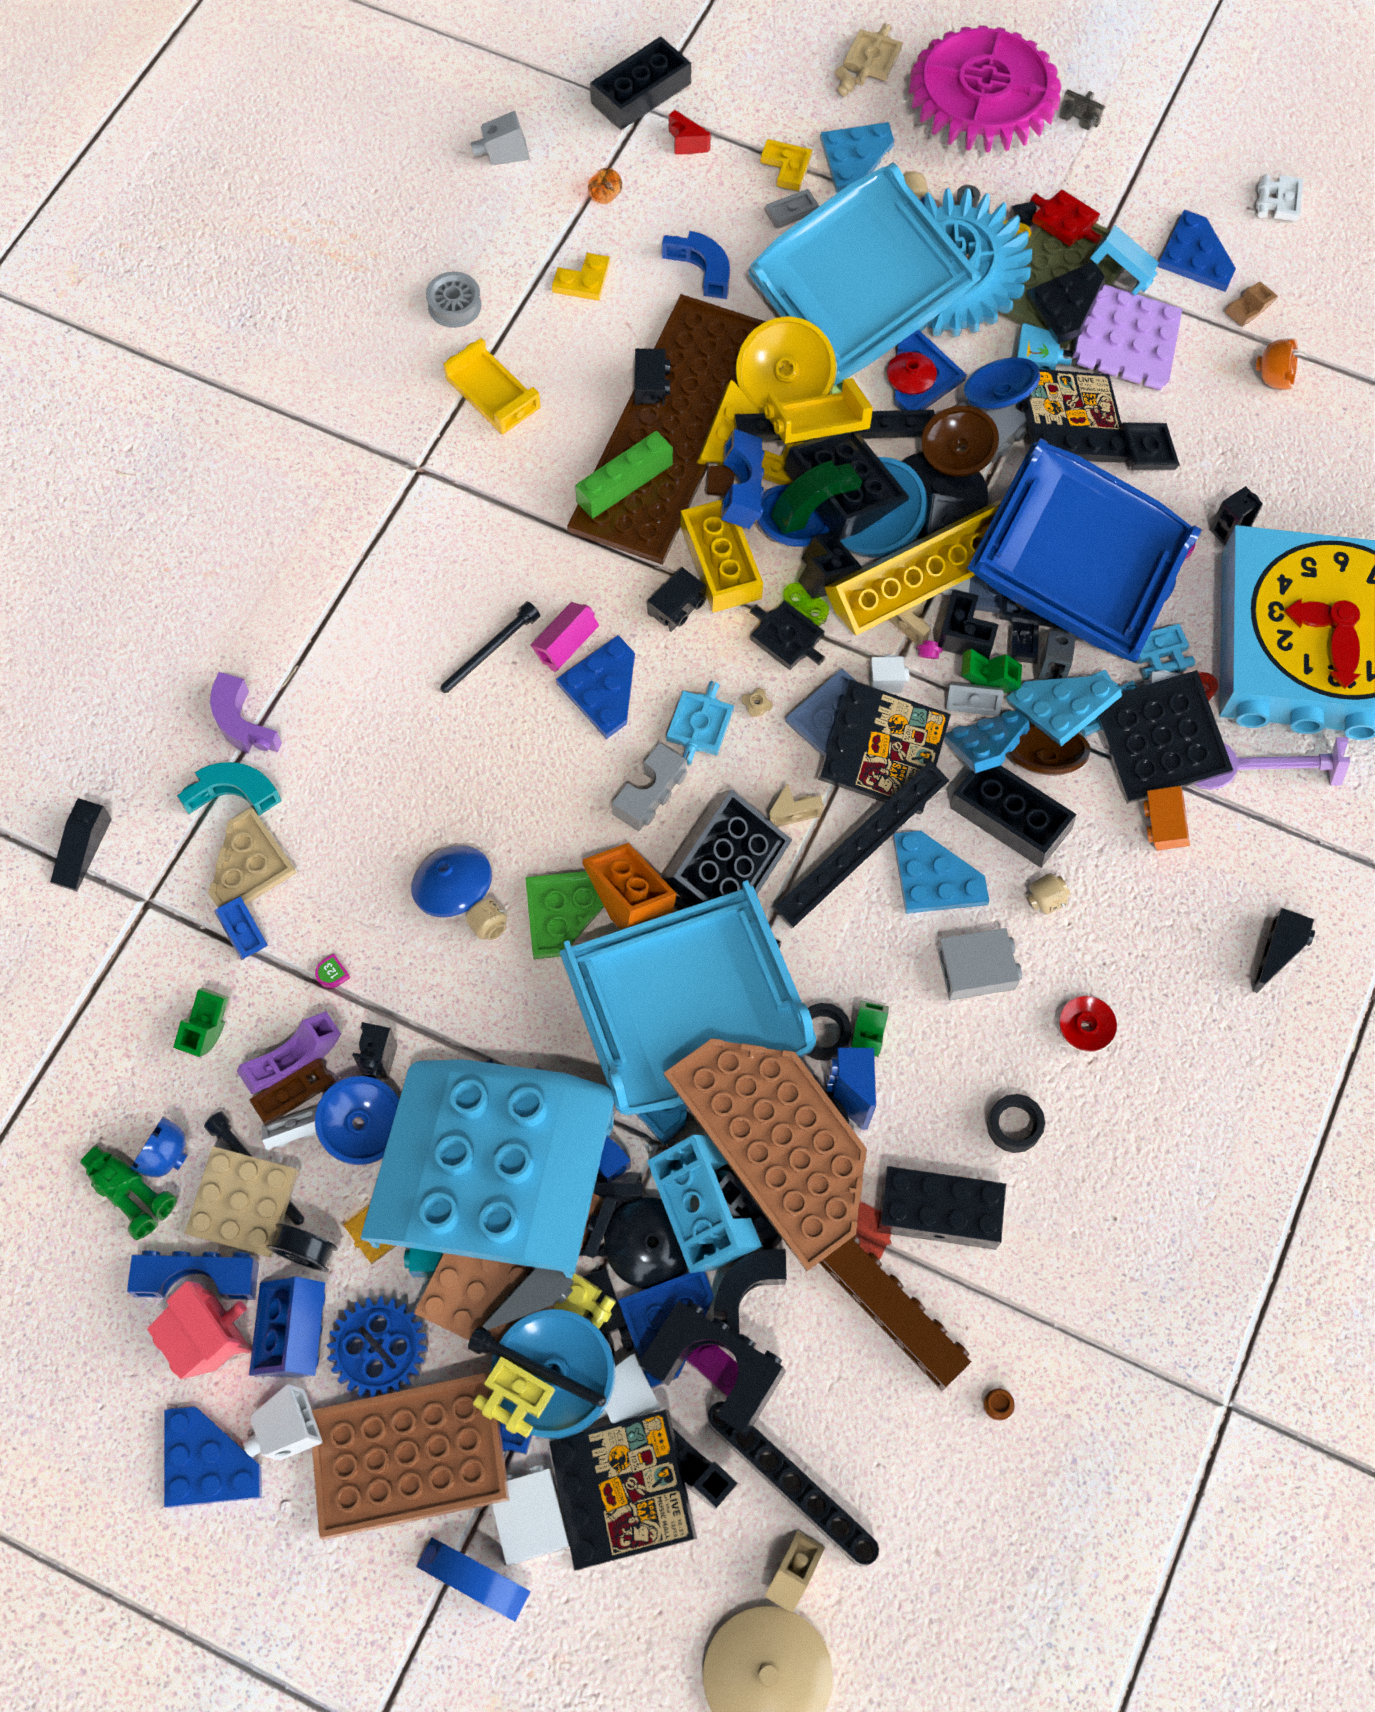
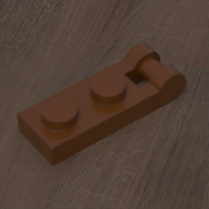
(291, 1091)

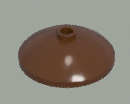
(955, 429)
(1045, 757)

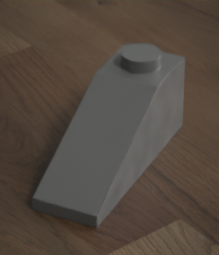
(534, 1292)

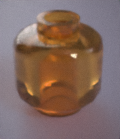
(605, 185)

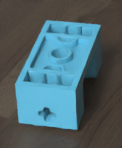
(710, 1234)

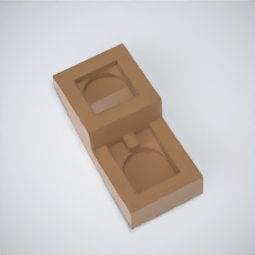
(1251, 304)

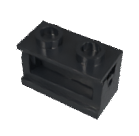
(650, 376)
(1238, 510)
(677, 599)
(377, 1051)

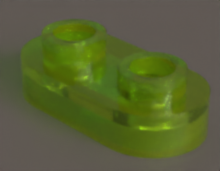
(806, 604)

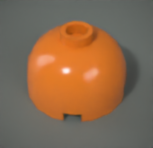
(1279, 364)

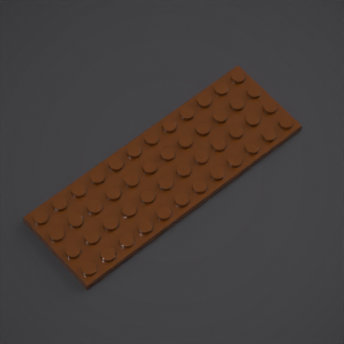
(703, 358)

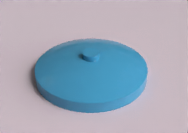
(900, 525)
(573, 1349)

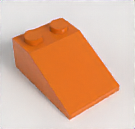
(629, 886)

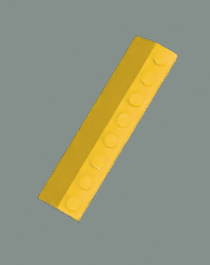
(909, 573)

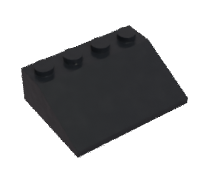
(857, 509)
(725, 850)

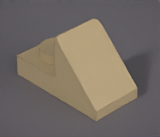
(911, 625)
(787, 811)

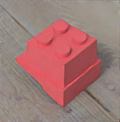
(197, 1331)

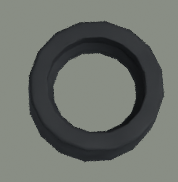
(842, 1020)
(1028, 1105)

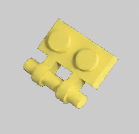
(584, 1299)
(518, 1387)

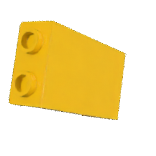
(490, 387)
(820, 415)

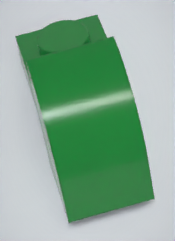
(996, 672)
(204, 1026)
(870, 1026)

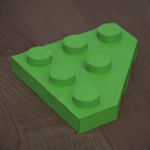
(559, 910)

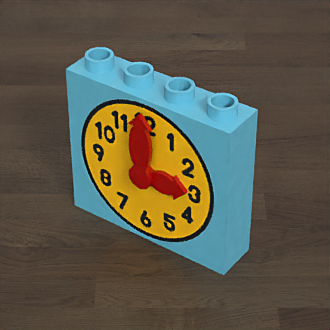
(1298, 631)

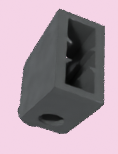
(1057, 649)

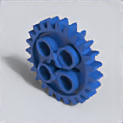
(356, 1366)

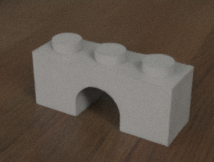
(638, 806)

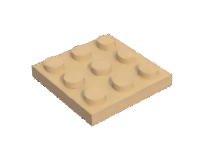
(241, 1201)

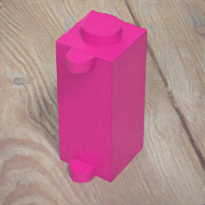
(565, 635)

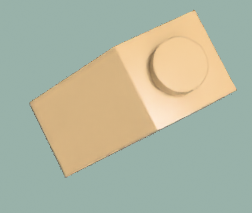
(795, 1572)

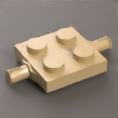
(873, 54)

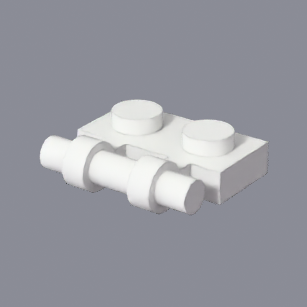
(1288, 197)

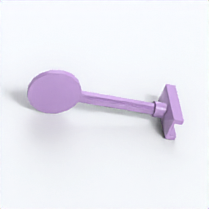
(1333, 762)

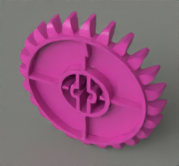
(985, 85)

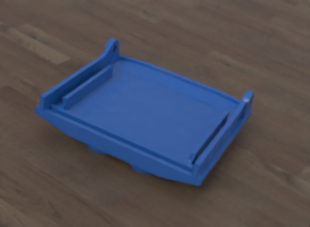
(1083, 550)

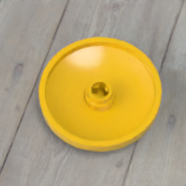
(785, 359)

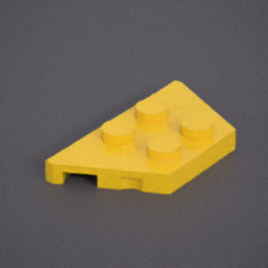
(722, 426)

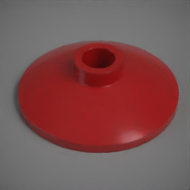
(911, 380)
(1089, 1011)

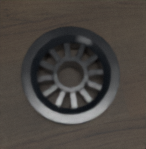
(302, 1247)

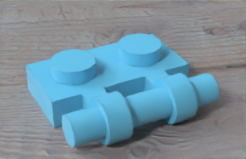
(1162, 643)

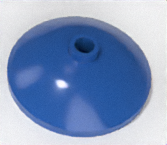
(1002, 383)
(797, 538)
(451, 881)
(350, 1100)

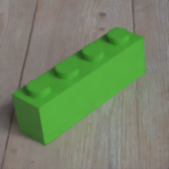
(624, 474)

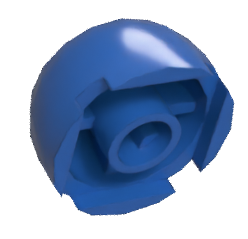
(162, 1150)

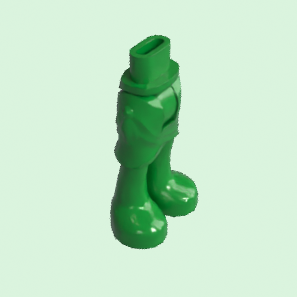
(115, 1180)

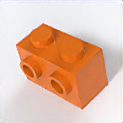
(1167, 817)

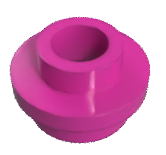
(929, 650)

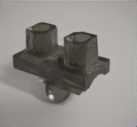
(1082, 108)

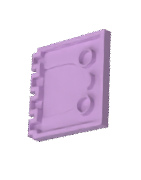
(1130, 337)

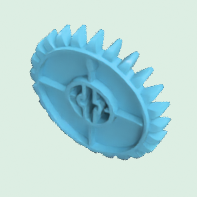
(993, 255)

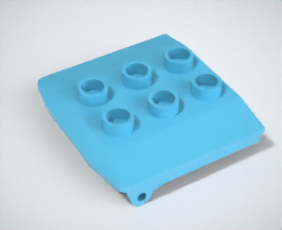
(865, 269)
(676, 985)
(491, 1163)

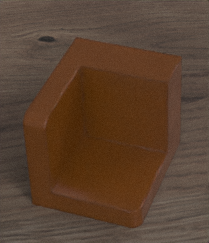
(719, 480)

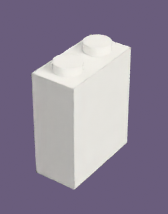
(532, 1519)

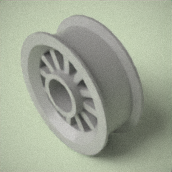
(453, 299)

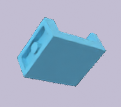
(1129, 256)

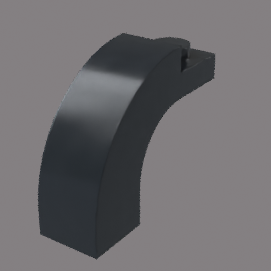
(752, 1271)
(702, 1476)

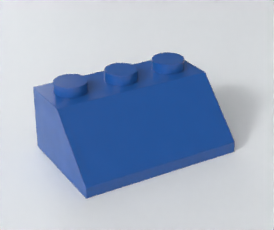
(853, 1083)
(287, 1328)

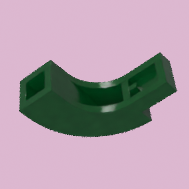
(809, 491)

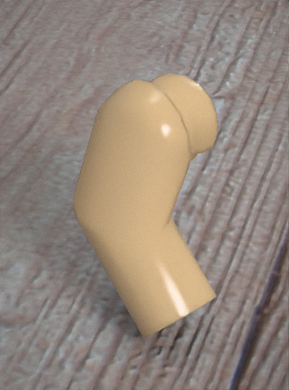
(847, 80)

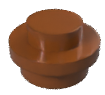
(998, 1404)

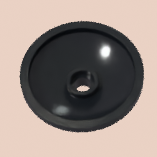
(628, 1249)

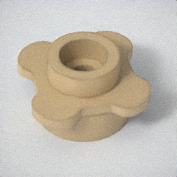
(757, 709)

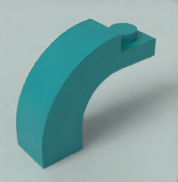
(230, 779)

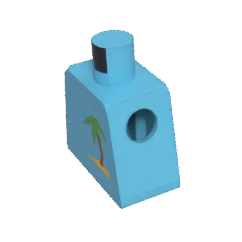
(1041, 348)

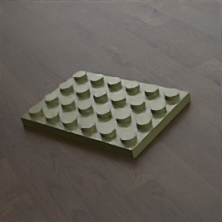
(1053, 259)

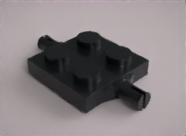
(787, 635)

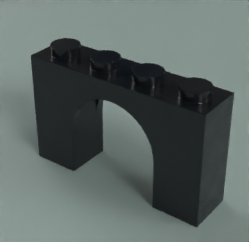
(688, 1330)

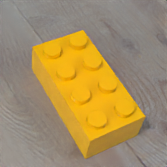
(721, 557)

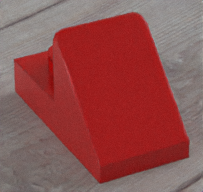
(688, 135)

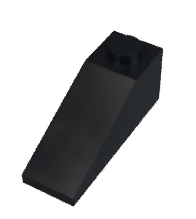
(79, 843)
(1286, 939)
(743, 1206)

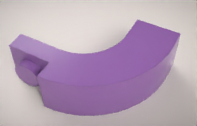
(226, 704)
(311, 1041)

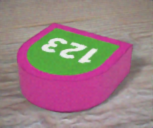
(331, 972)

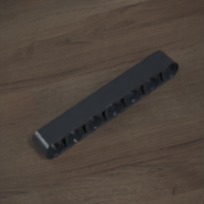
(799, 1498)

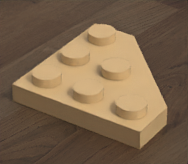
(248, 861)

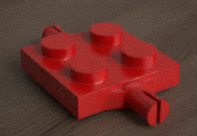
(1066, 218)

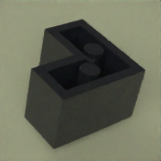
(825, 563)
(963, 631)

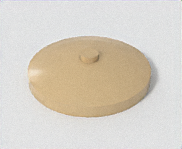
(767, 1664)

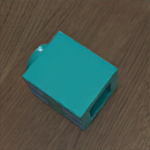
(421, 1262)

